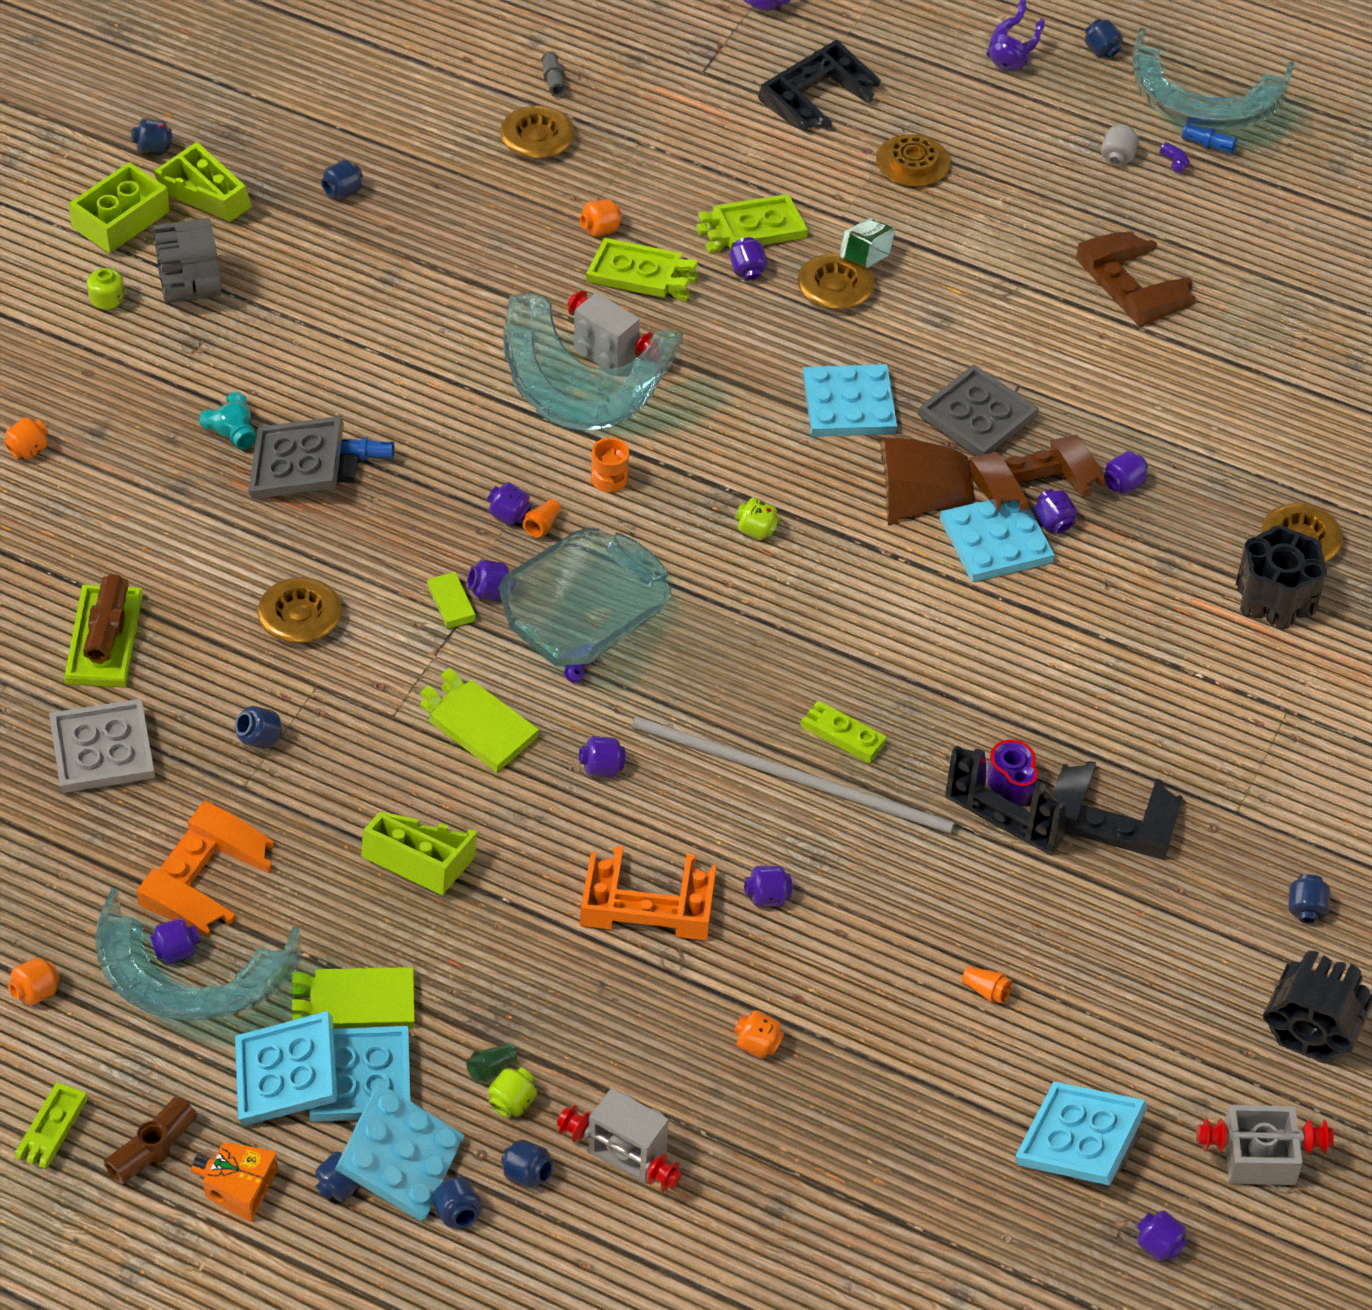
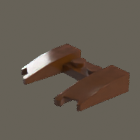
(1102, 260)
(1067, 456)

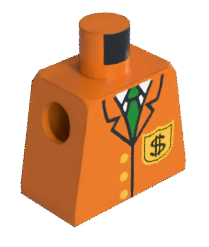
(237, 1177)

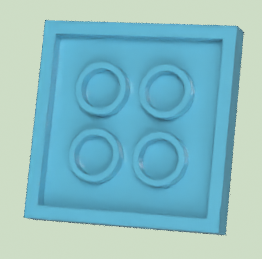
(849, 400)
(996, 540)
(362, 1062)
(285, 1068)
(1081, 1133)
(399, 1152)

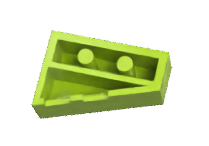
(204, 183)
(418, 851)

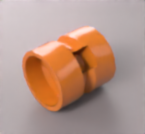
(610, 465)

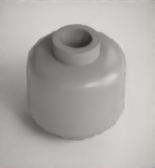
(1119, 143)

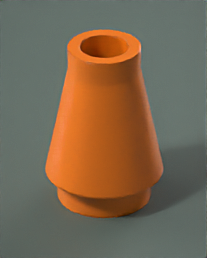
(540, 520)
(989, 984)

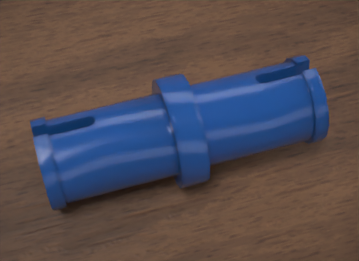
(1209, 138)
(368, 449)

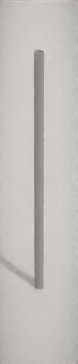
(793, 775)

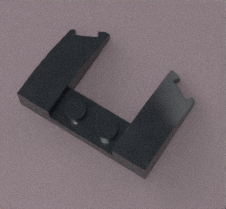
(785, 90)
(1040, 827)
(1144, 837)

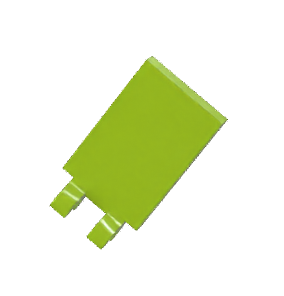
(764, 219)
(642, 269)
(478, 721)
(357, 996)

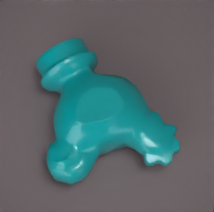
(231, 421)

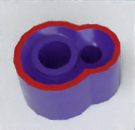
(1012, 771)

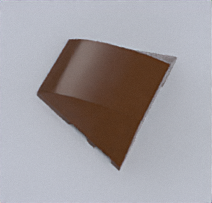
(923, 478)

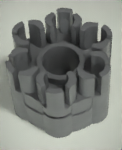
(187, 260)

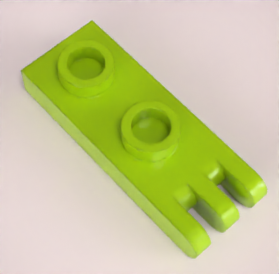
(843, 731)
(51, 1125)

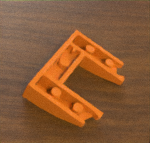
(209, 829)
(606, 903)

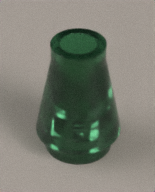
(487, 1063)

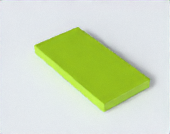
(113, 671)

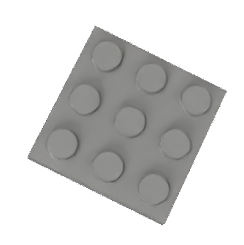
(101, 745)

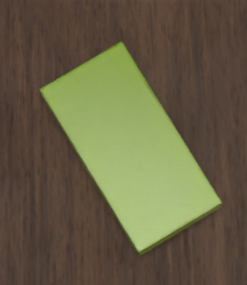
(451, 600)

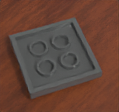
(978, 411)
(296, 457)

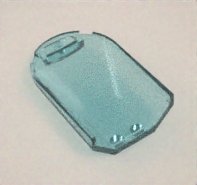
(584, 595)

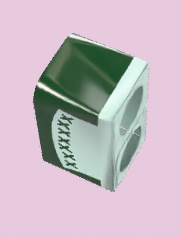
(859, 239)

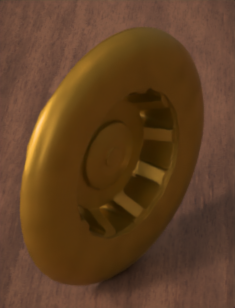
(537, 131)
(913, 160)
(835, 281)
(1309, 521)
(299, 618)

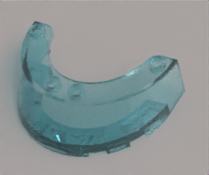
(1200, 110)
(567, 388)
(142, 985)

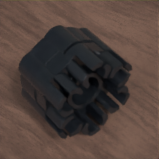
(1282, 574)
(1318, 1012)

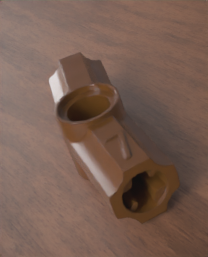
(106, 618)
(139, 1154)

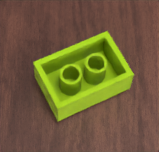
(119, 207)

